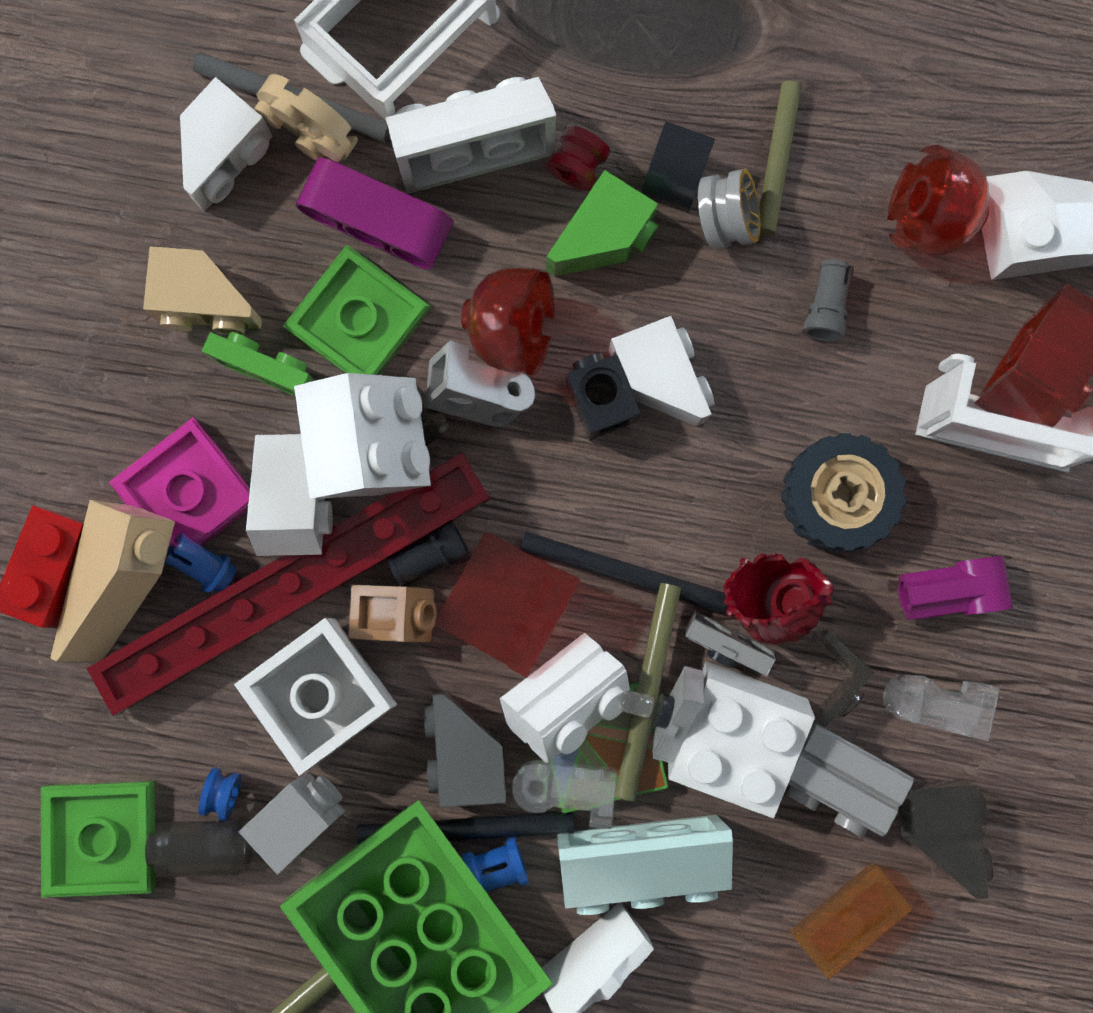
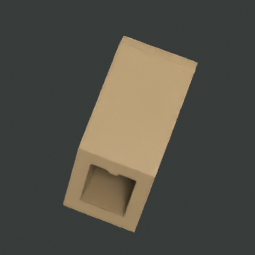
(190, 290)

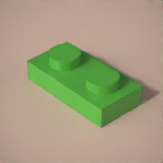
(242, 356)

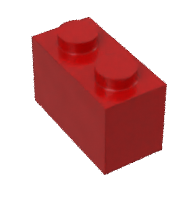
(40, 568)

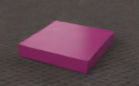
(186, 482)

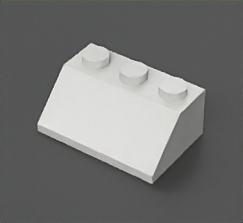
(473, 133)

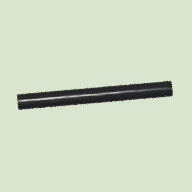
(620, 571)
(493, 826)

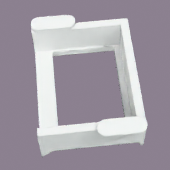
(339, 66)
(953, 418)

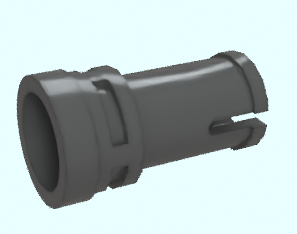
(828, 312)

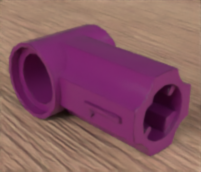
(967, 587)

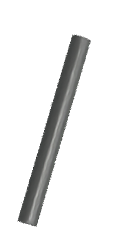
(252, 82)

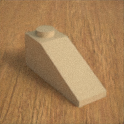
(111, 576)

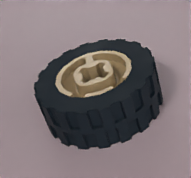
(844, 493)

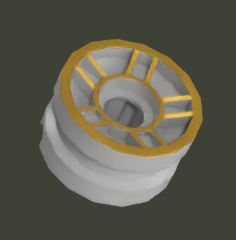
(729, 209)

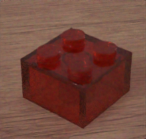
(1046, 363)

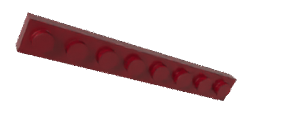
(285, 586)

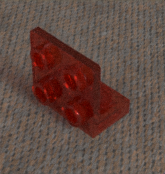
(507, 603)

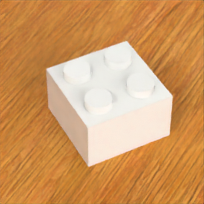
(362, 435)
(315, 695)
(743, 741)

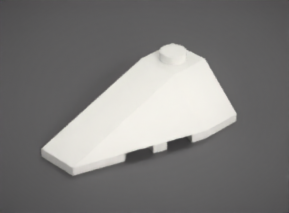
(1038, 224)

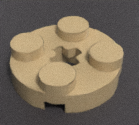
(309, 118)

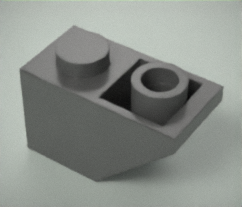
(467, 754)

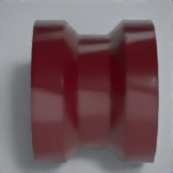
(578, 157)

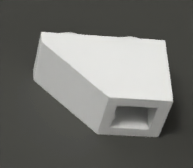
(218, 142)
(661, 372)

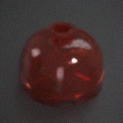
(939, 202)
(508, 319)

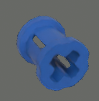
(508, 854)

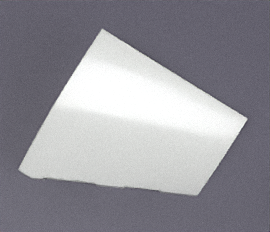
(596, 962)

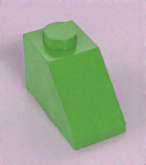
(604, 228)

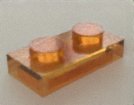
(850, 920)

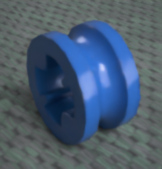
(219, 794)

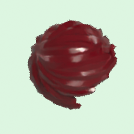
(757, 591)

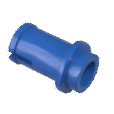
(200, 564)

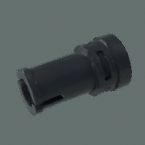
(442, 550)

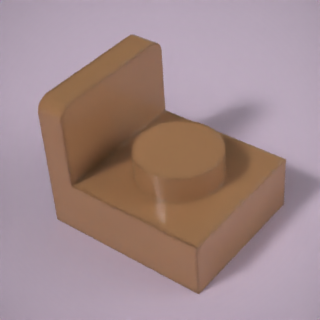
(392, 613)

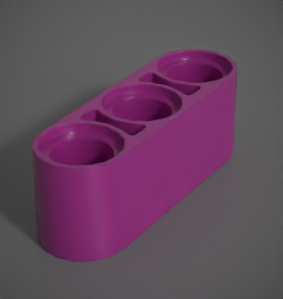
(374, 213)

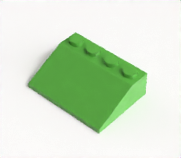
(413, 927)

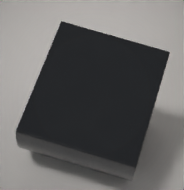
(677, 166)

